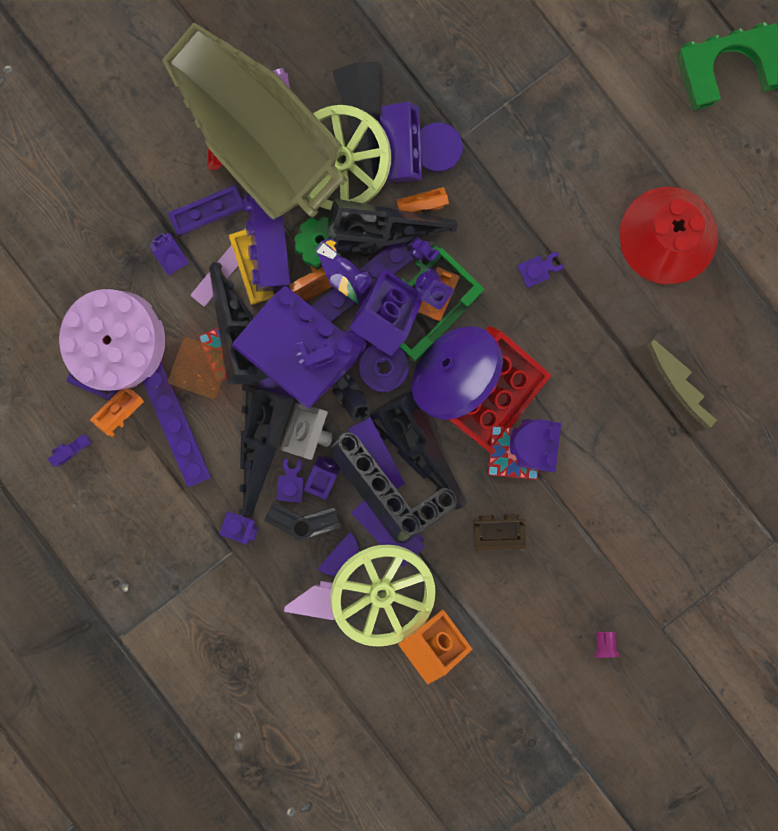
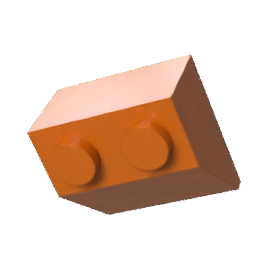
(435, 647)

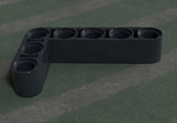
(387, 492)

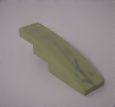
(675, 376)

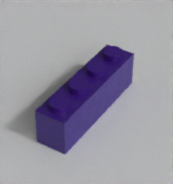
(266, 248)

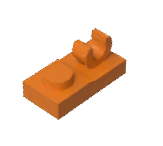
(430, 200)
(311, 284)
(428, 310)
(116, 411)

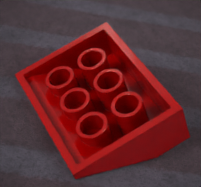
(515, 389)

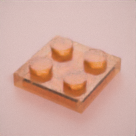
(198, 368)

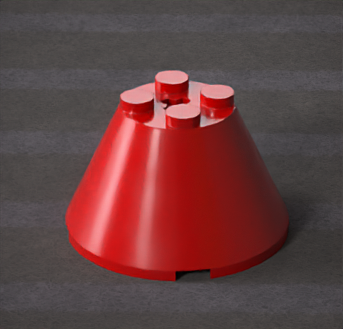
(668, 235)

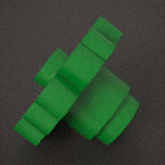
(306, 241)

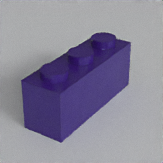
(402, 128)
(372, 524)

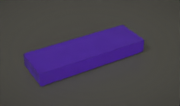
(206, 210)

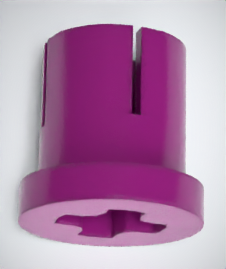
(606, 645)

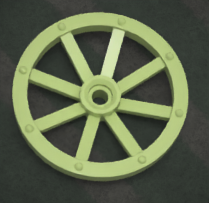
(383, 152)
(382, 599)

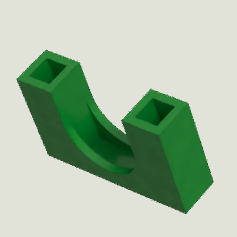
(697, 61)

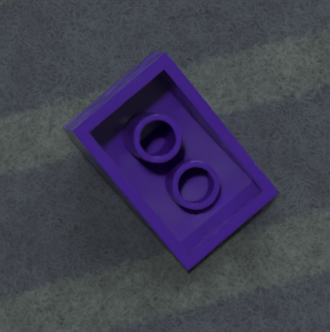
(387, 312)

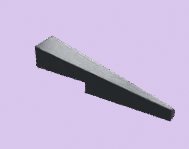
(360, 88)
(366, 225)
(232, 320)
(264, 423)
(407, 430)

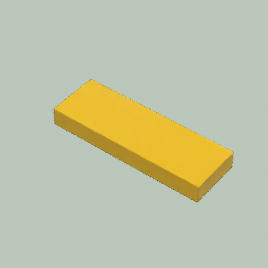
(240, 244)

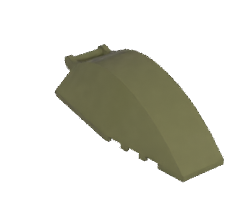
(254, 124)

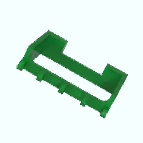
(475, 291)

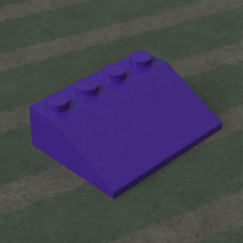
(272, 346)

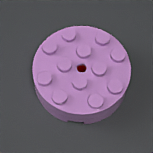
(111, 340)

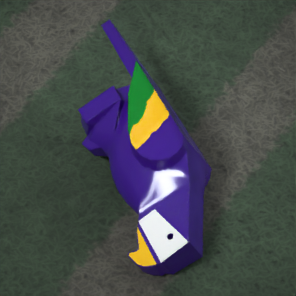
(341, 272)

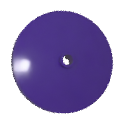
(457, 372)

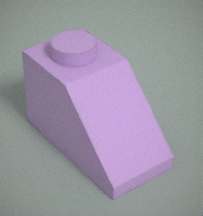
(313, 602)

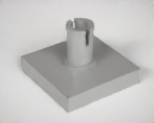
(305, 431)

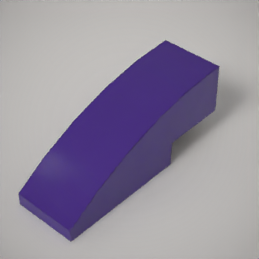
(375, 446)

